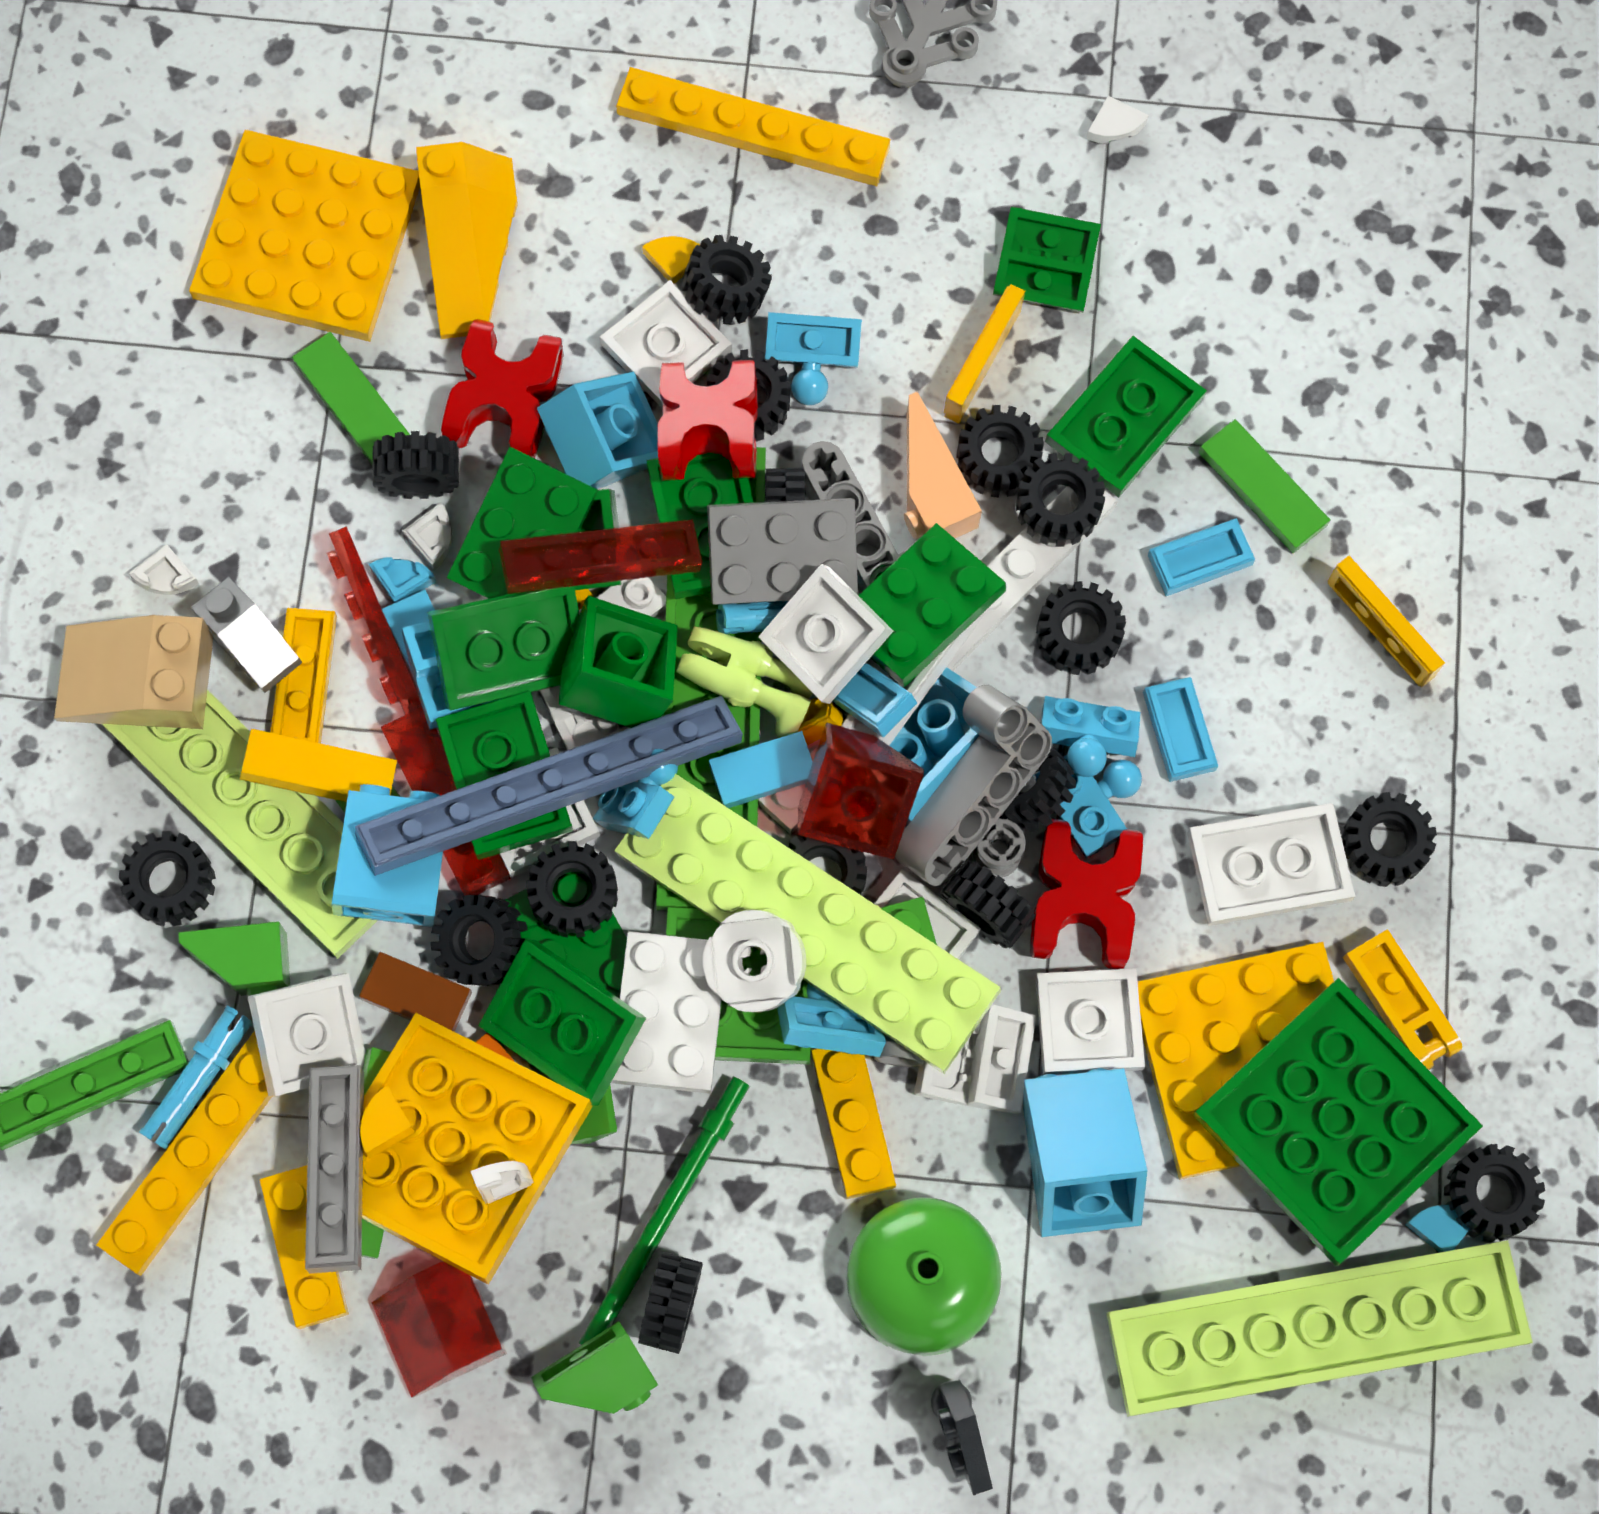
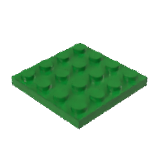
(1337, 1121)

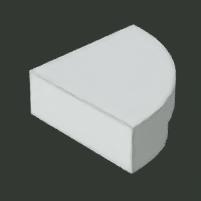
(1116, 122)
(431, 536)
(164, 574)
(501, 1179)

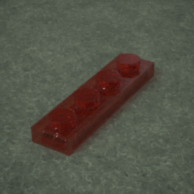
(600, 556)
(365, 605)
(427, 769)

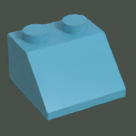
(602, 429)

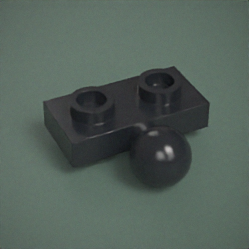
(954, 1409)

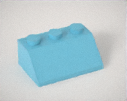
(937, 734)

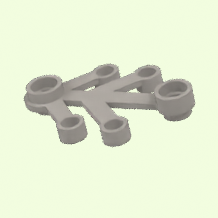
(926, 22)

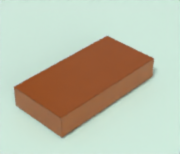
(412, 990)

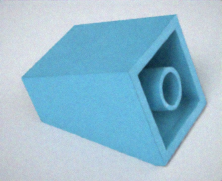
(398, 895)
(1084, 1152)

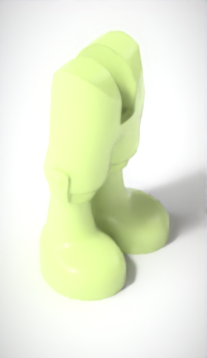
(736, 676)

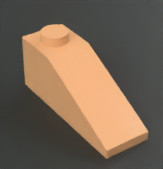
(934, 480)

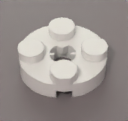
(734, 940)

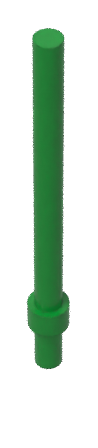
(714, 1127)

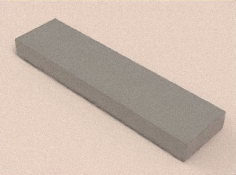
(334, 1170)

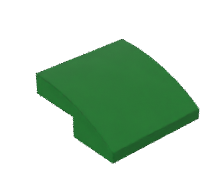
(1048, 258)

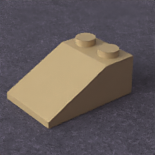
(136, 672)

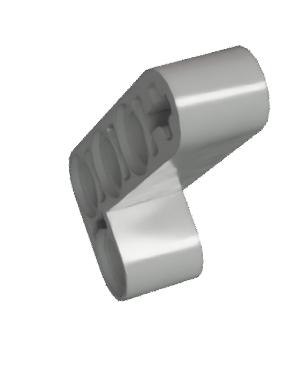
(845, 485)
(977, 788)

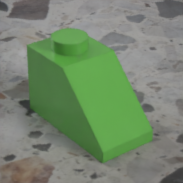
(244, 957)
(599, 1374)

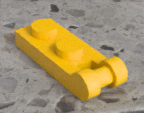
(1402, 998)

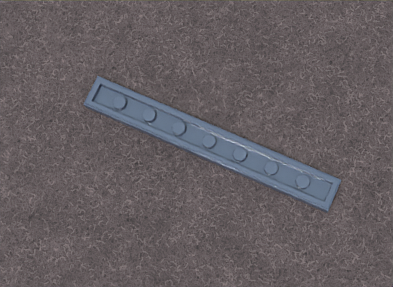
(546, 785)

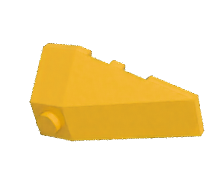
(467, 221)

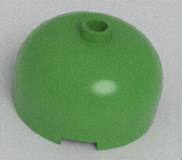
(915, 1311)

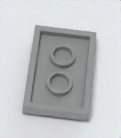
(775, 547)

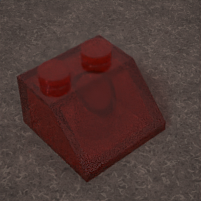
(858, 792)
(438, 1327)

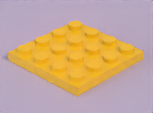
(306, 235)
(1210, 1025)
(465, 1115)

